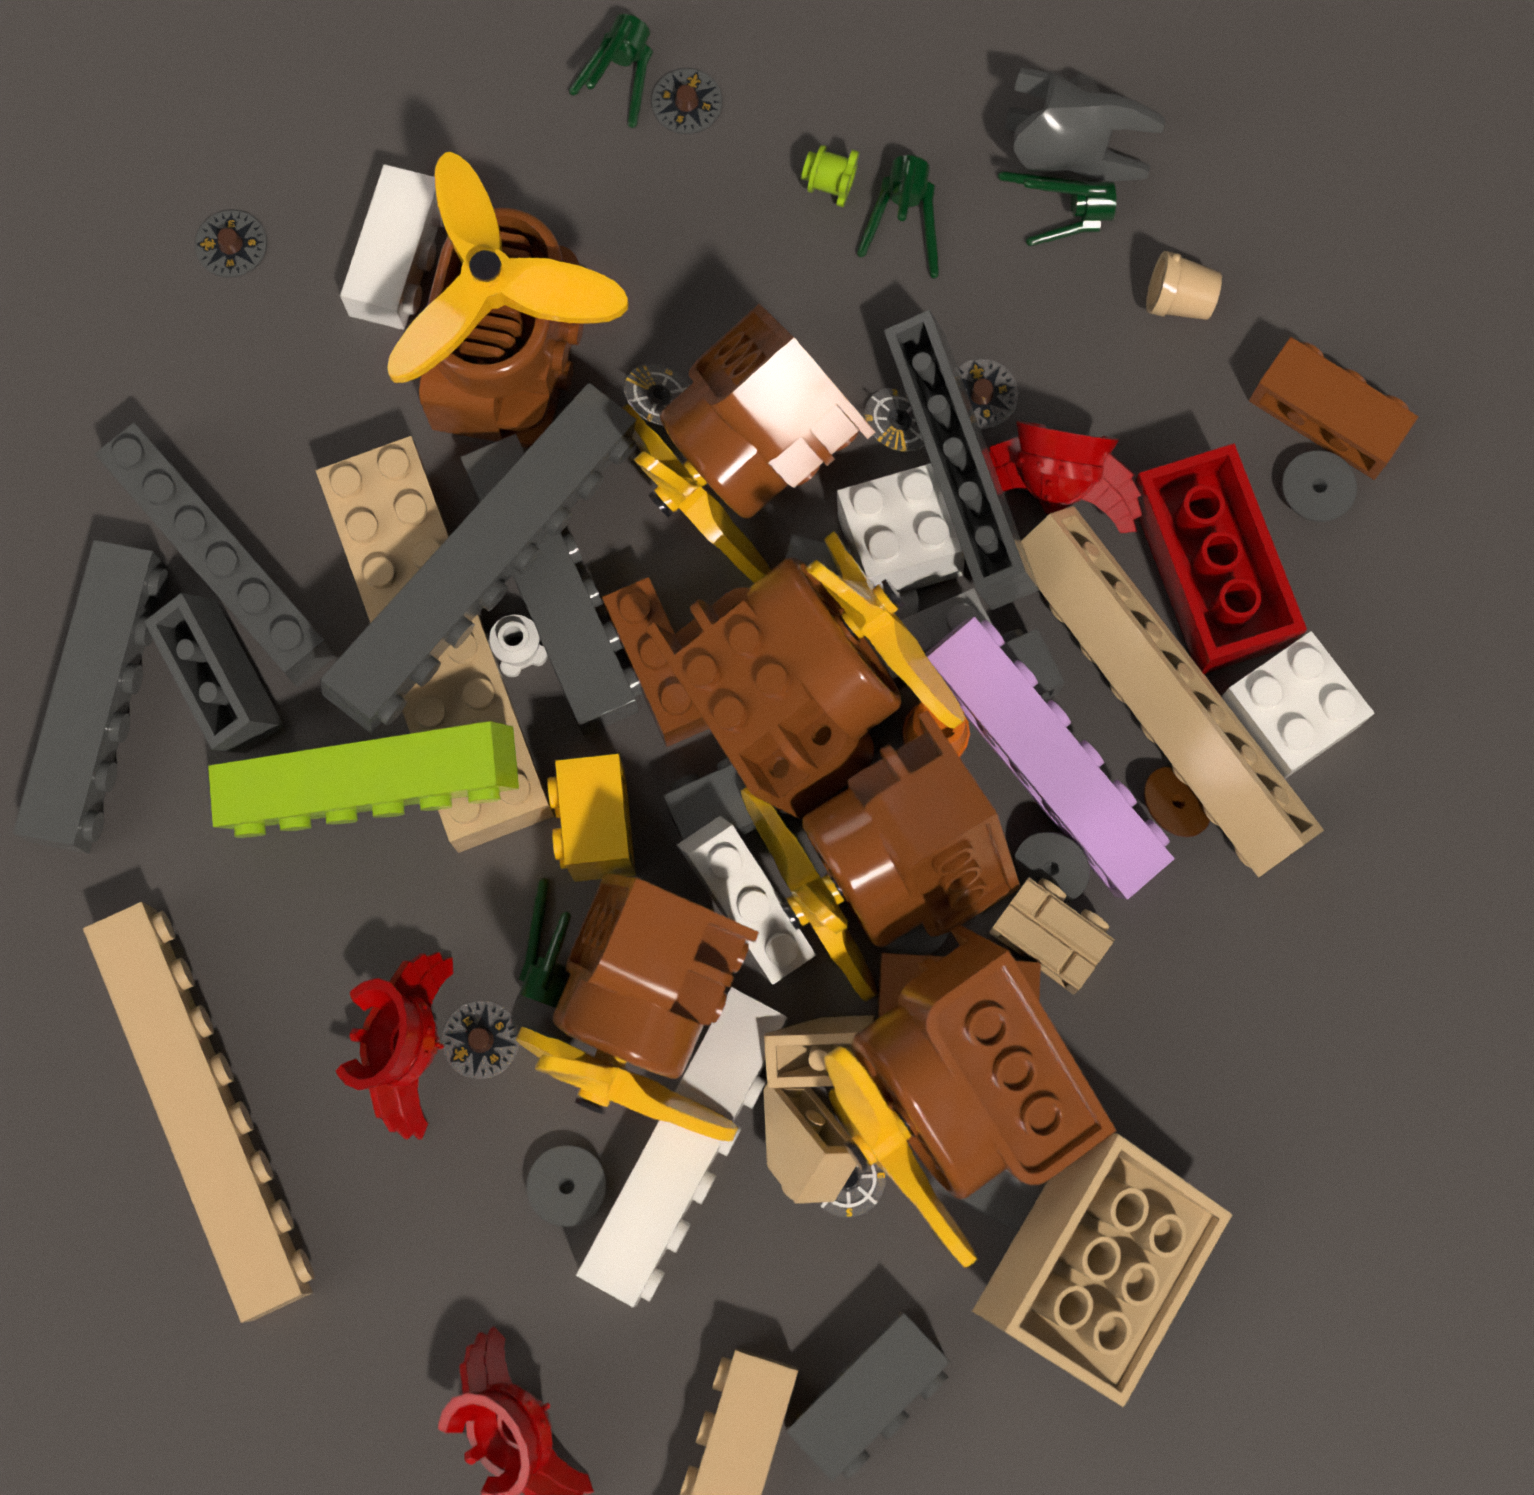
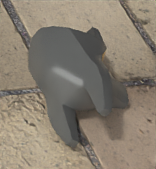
(1077, 127)

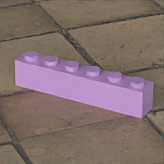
(1048, 758)

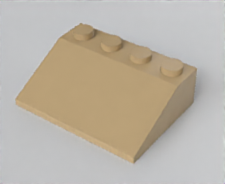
(1103, 1265)

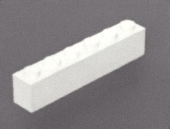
(678, 1161)

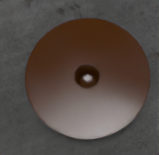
(1174, 804)

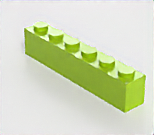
(364, 777)

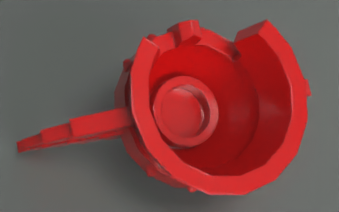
(1066, 469)
(397, 1040)
(507, 1427)

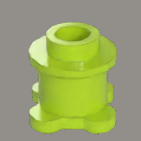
(830, 173)

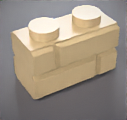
(1051, 932)

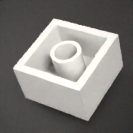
(901, 529)
(1297, 704)

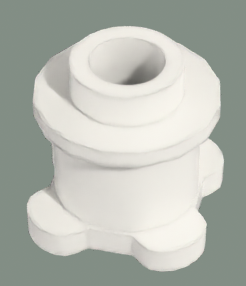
(519, 656)

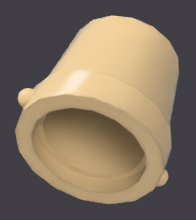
(1182, 288)

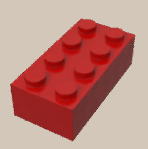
(1217, 559)

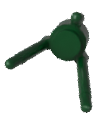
(622, 46)
(906, 187)
(1089, 200)
(546, 978)

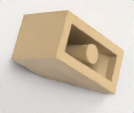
(798, 1051)
(805, 1145)

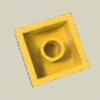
(594, 817)

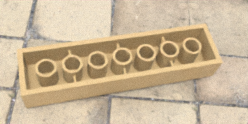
(388, 533)

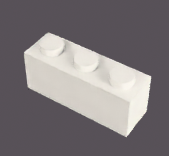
(393, 249)
(746, 897)

